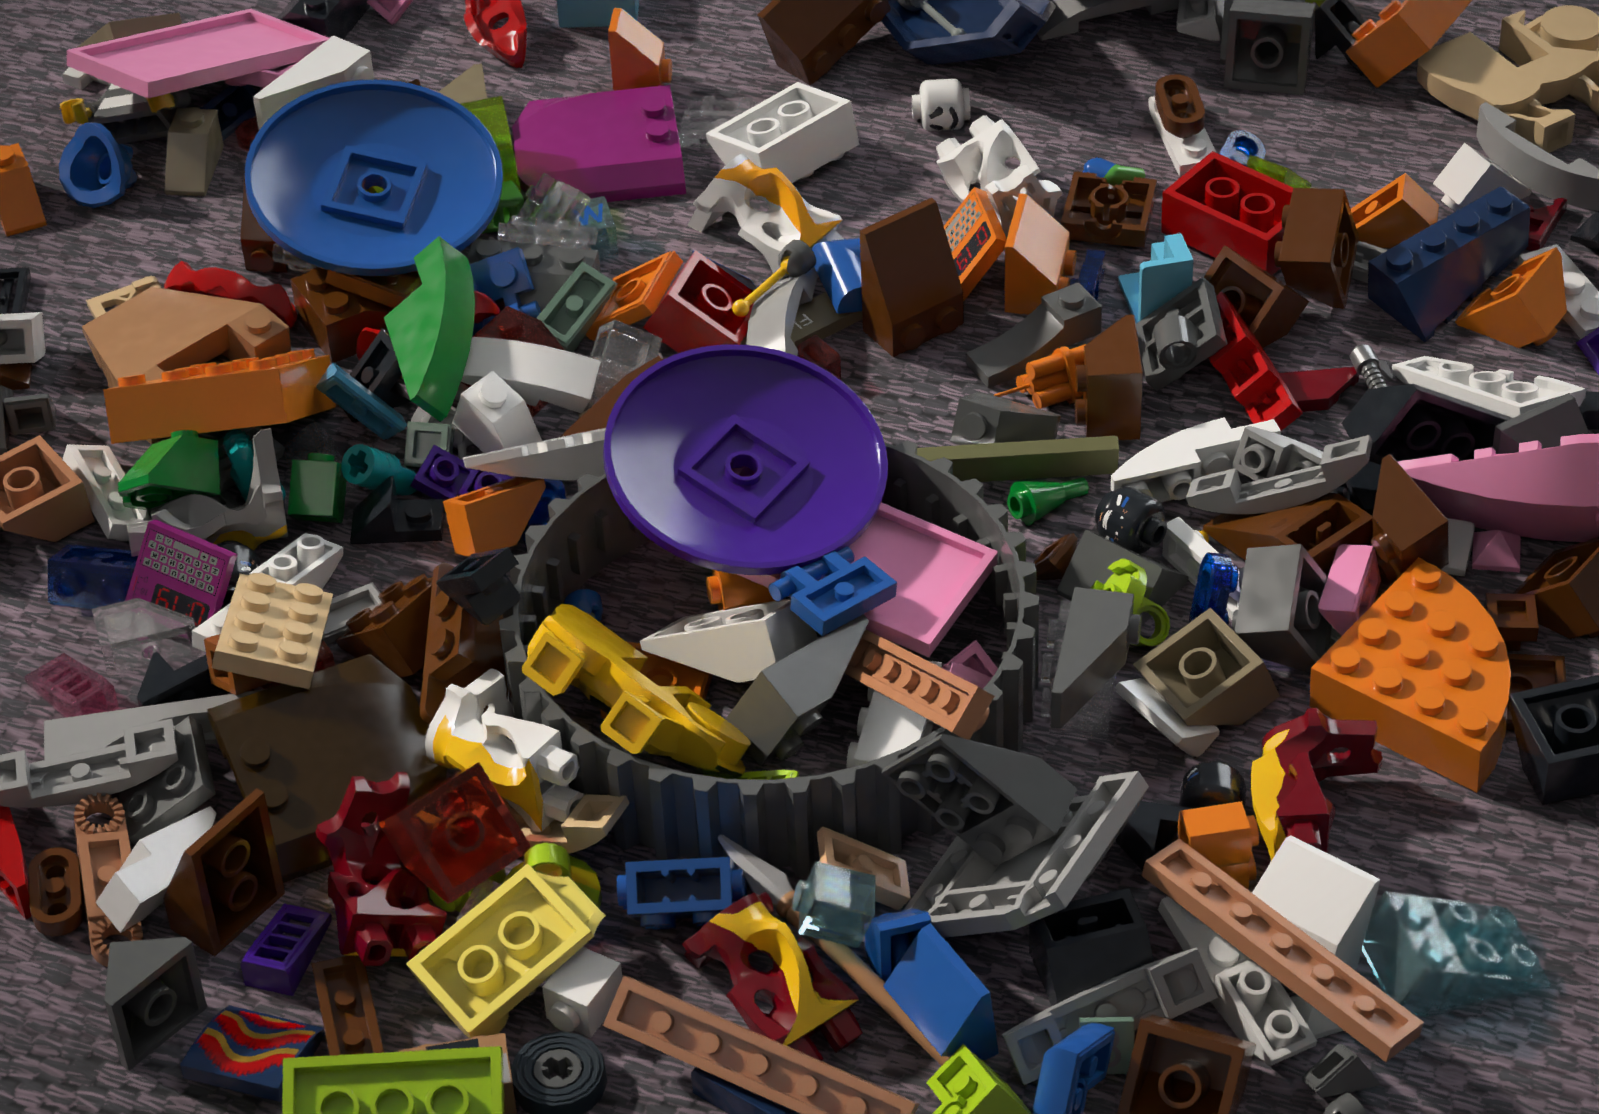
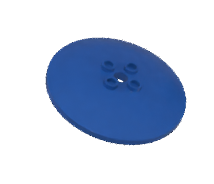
(337, 141)

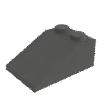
(792, 692)

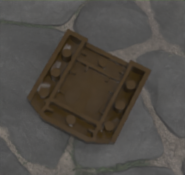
(311, 742)

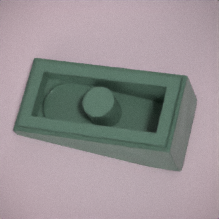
(577, 305)

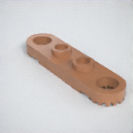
(100, 856)

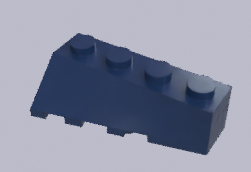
(1449, 261)

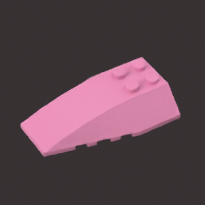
(1525, 493)

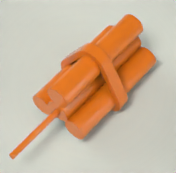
(1051, 378)

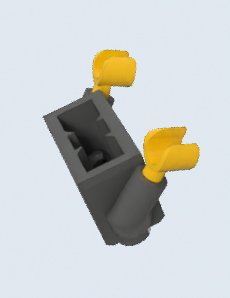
(128, 114)

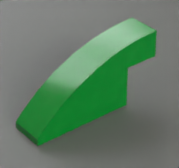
(435, 328)

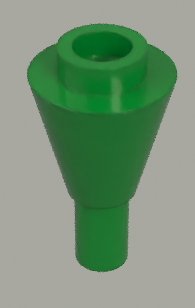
(1036, 499)

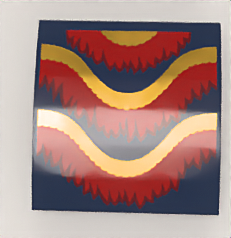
(247, 1050)

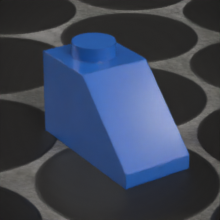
(890, 938)

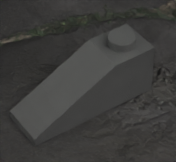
(1092, 648)

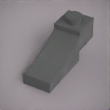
(1057, 322)

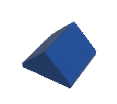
(943, 997)

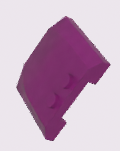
(603, 143)

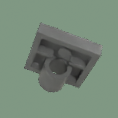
(1180, 334)
(173, 791)

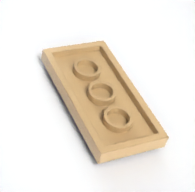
(273, 630)

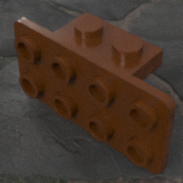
(456, 648)

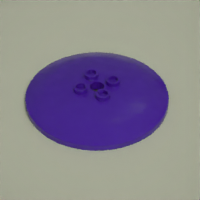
(754, 407)

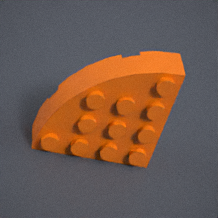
(218, 396)
(1426, 672)

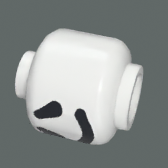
(941, 104)

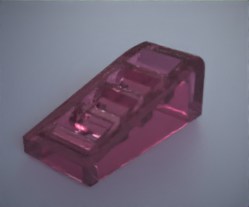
(78, 695)

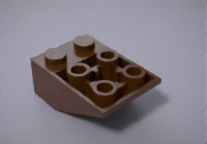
(1317, 525)

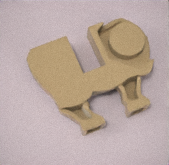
(1555, 59)

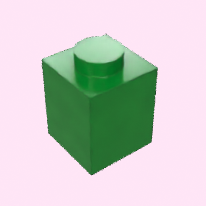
(317, 489)

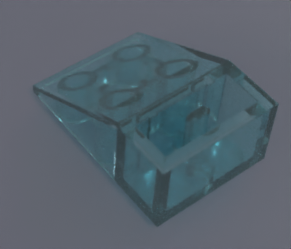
(1448, 953)

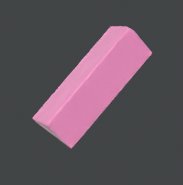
(1350, 586)

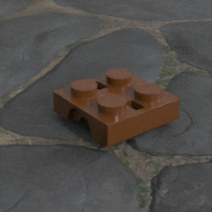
(1109, 210)

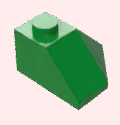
(172, 470)

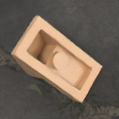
(890, 871)

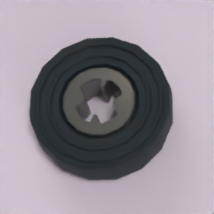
(559, 1054)

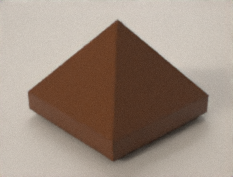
(1055, 558)

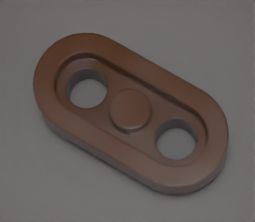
(1179, 105)
(56, 901)

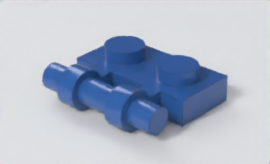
(504, 279)
(840, 595)

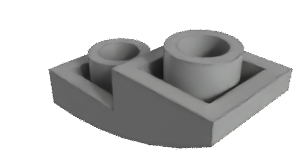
(1269, 454)

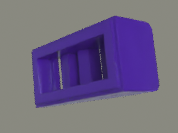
(284, 976)

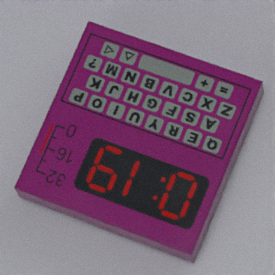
(181, 572)

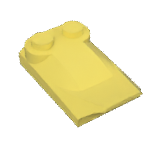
(505, 949)

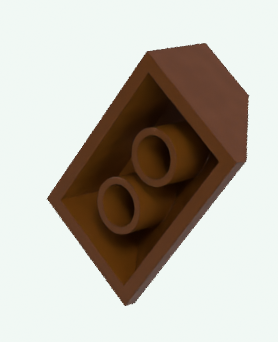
(815, 34)

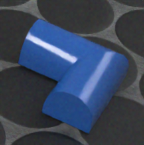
(840, 272)
(1073, 1069)

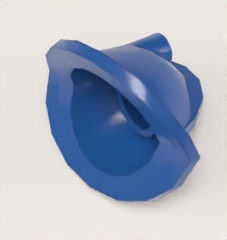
(96, 167)

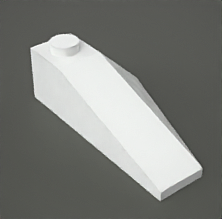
(1484, 388)

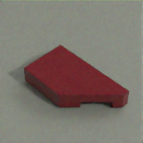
(1544, 222)
(1319, 388)

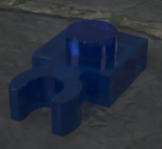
(1092, 272)

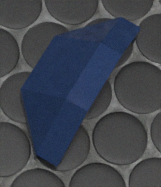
(990, 28)

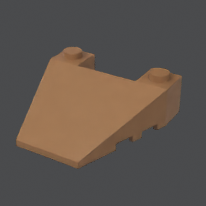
(181, 329)

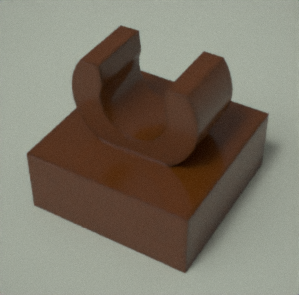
(1514, 617)

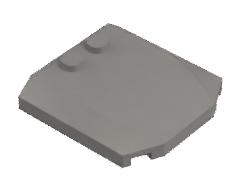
(976, 897)

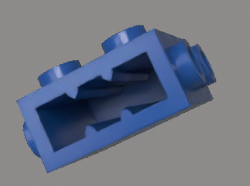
(679, 889)

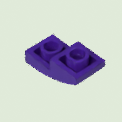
(446, 477)

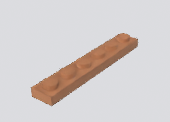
(919, 685)
(1283, 950)
(744, 1055)

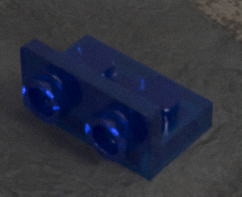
(89, 576)

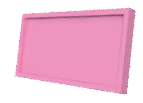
(195, 53)
(933, 574)

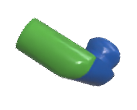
(1111, 171)

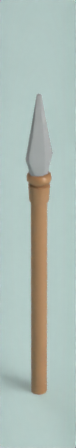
(765, 878)

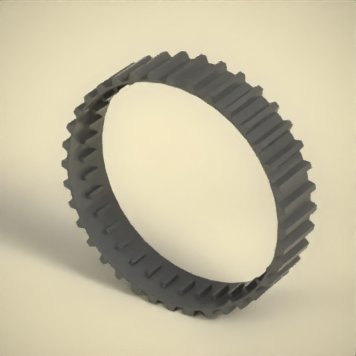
(781, 817)

